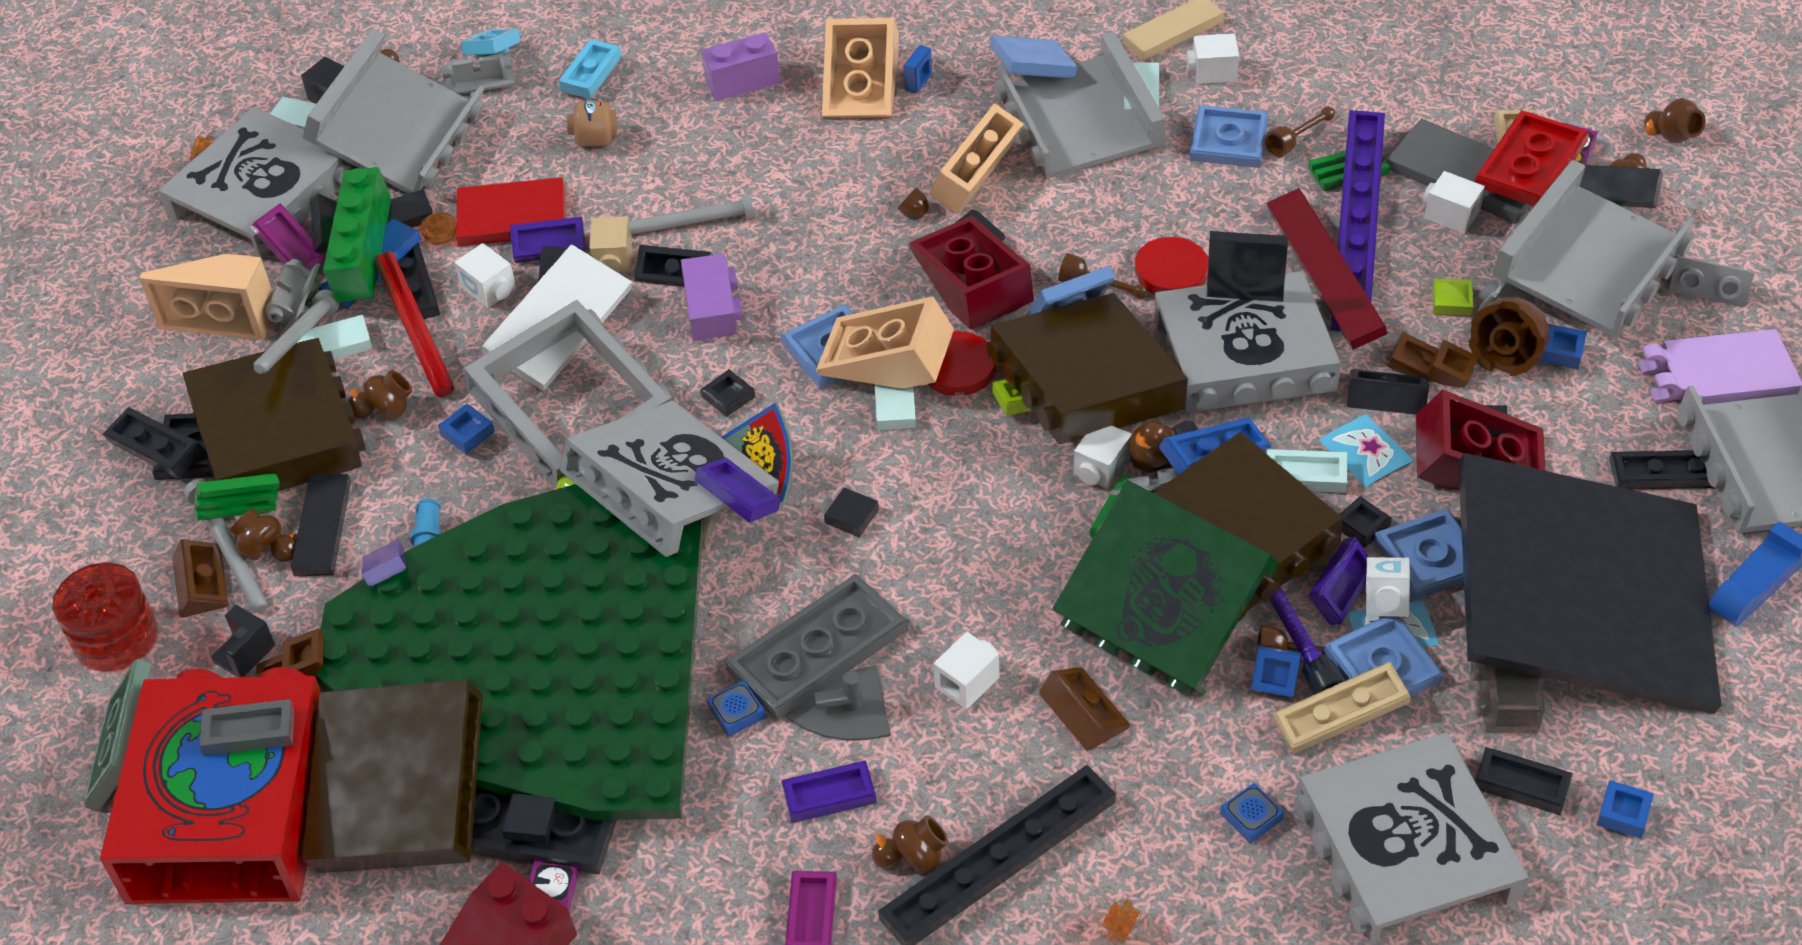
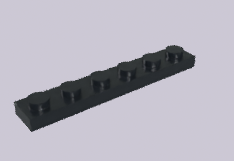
(996, 857)

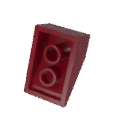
(974, 272)
(1440, 451)
(510, 912)

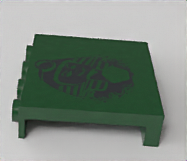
(1162, 587)

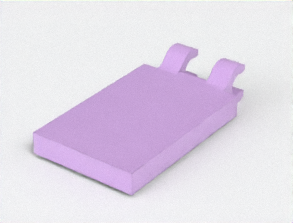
(1722, 367)

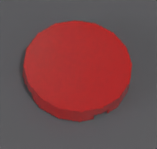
(1171, 264)
(964, 366)

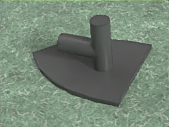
(846, 708)

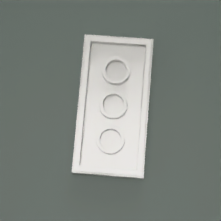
(569, 279)

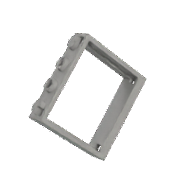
(482, 373)

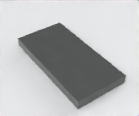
(1434, 149)
(817, 646)

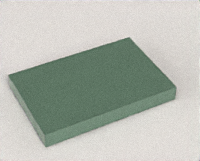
(115, 735)

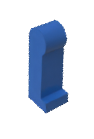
(1759, 575)

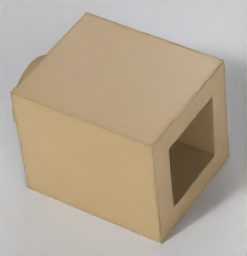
(611, 242)

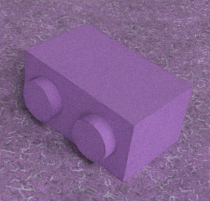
(740, 66)
(710, 297)

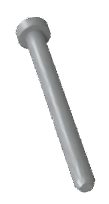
(694, 216)
(323, 305)
(234, 559)

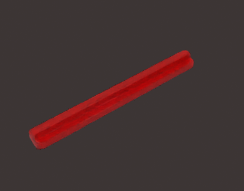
(414, 324)

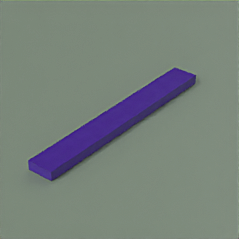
(1361, 196)

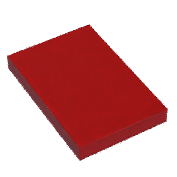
(1530, 157)
(489, 210)

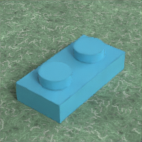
(490, 42)
(590, 68)

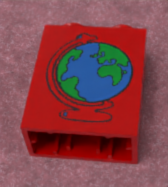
(216, 822)

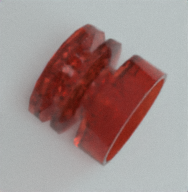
(105, 616)

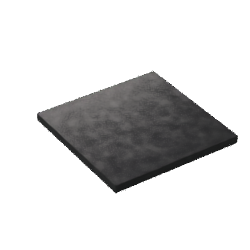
(1586, 584)

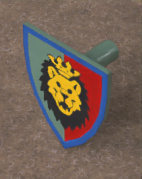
(767, 444)

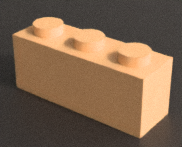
(976, 159)

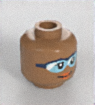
(592, 124)

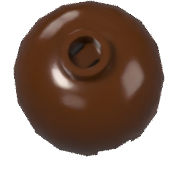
(1509, 335)

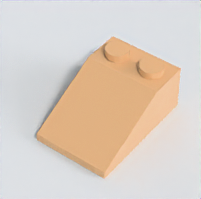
(860, 67)
(211, 296)
(889, 345)

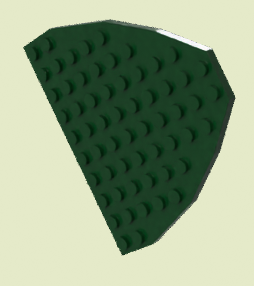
(563, 631)

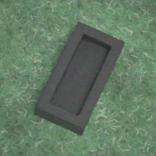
(247, 727)

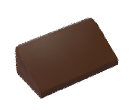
(199, 577)
(1082, 707)

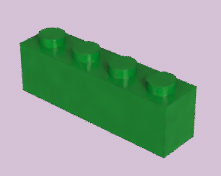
(357, 234)

